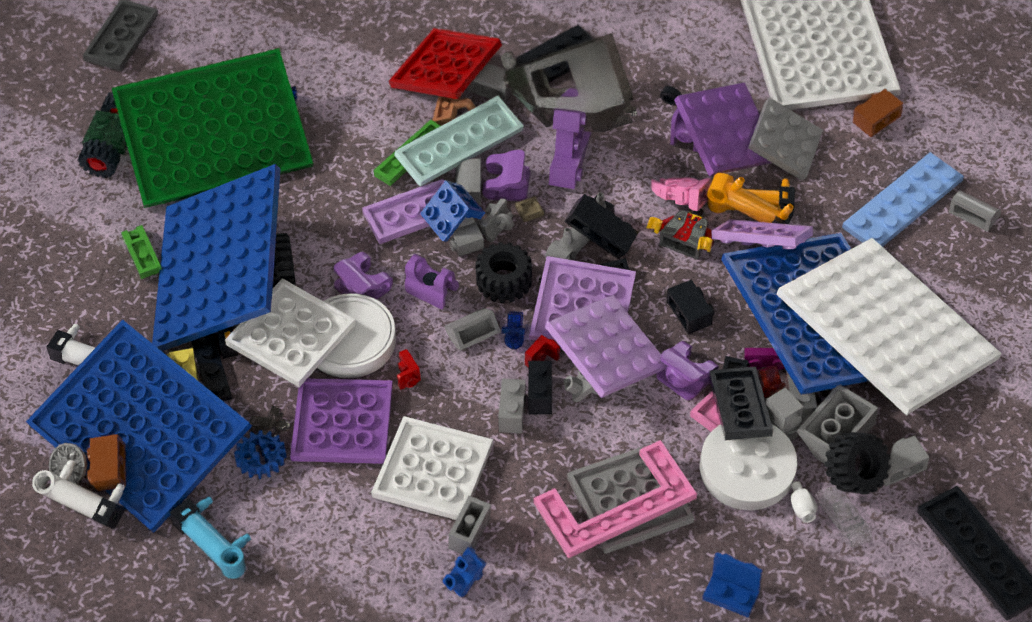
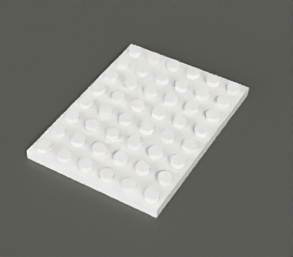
(819, 51)
(889, 325)

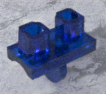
(514, 330)

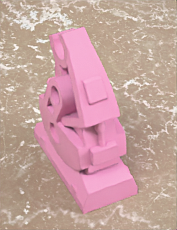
(683, 190)

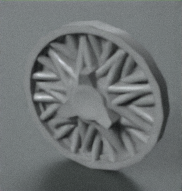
(69, 452)

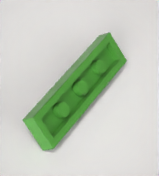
(391, 169)

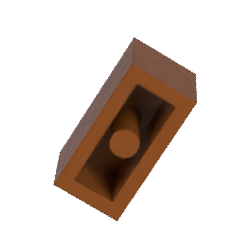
(877, 112)
(107, 462)

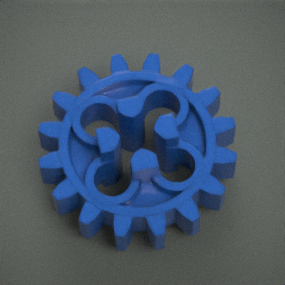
(254, 465)

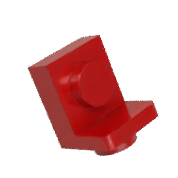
(542, 348)
(409, 371)

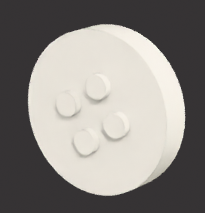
(369, 341)
(748, 471)

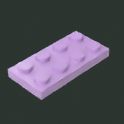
(400, 213)
(762, 232)

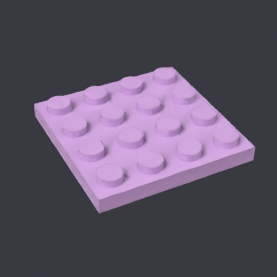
(573, 285)
(606, 345)

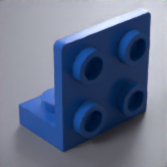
(449, 209)
(733, 584)

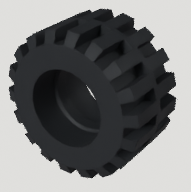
(283, 260)
(508, 285)
(873, 463)

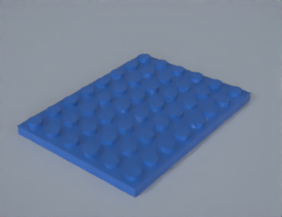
(217, 259)
(803, 352)
(160, 411)

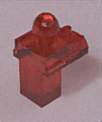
(771, 381)

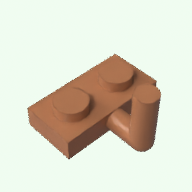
(447, 108)

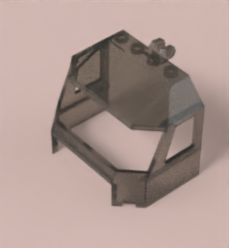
(598, 77)

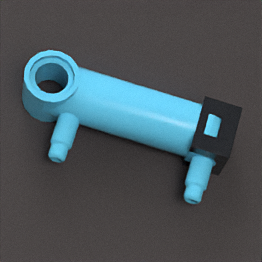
(188, 520)

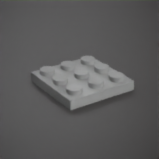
(785, 139)

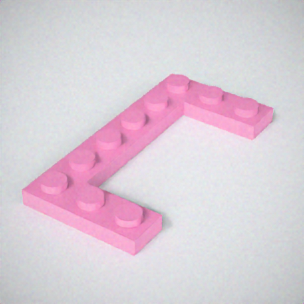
(576, 538)

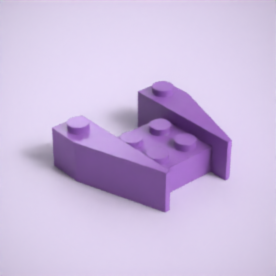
(569, 146)

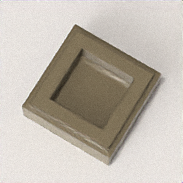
(529, 209)

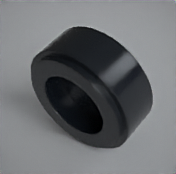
(668, 95)

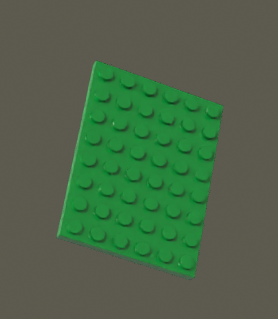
(211, 126)

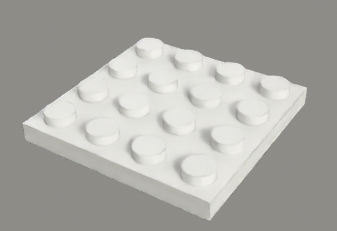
(293, 335)
(432, 468)

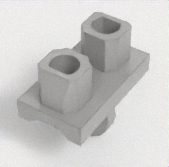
(497, 219)
(578, 387)

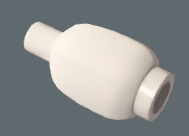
(803, 503)

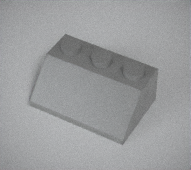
(837, 414)

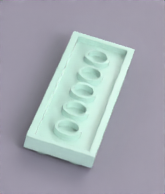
(458, 140)

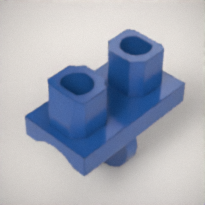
(465, 572)

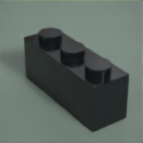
(601, 226)

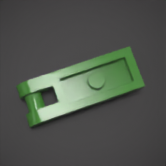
(141, 252)

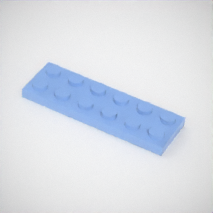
(903, 200)

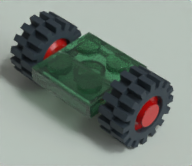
(103, 141)

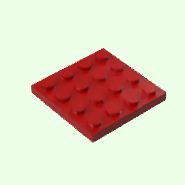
(445, 63)

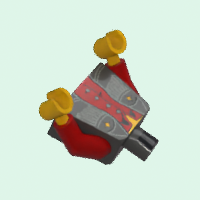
(684, 232)

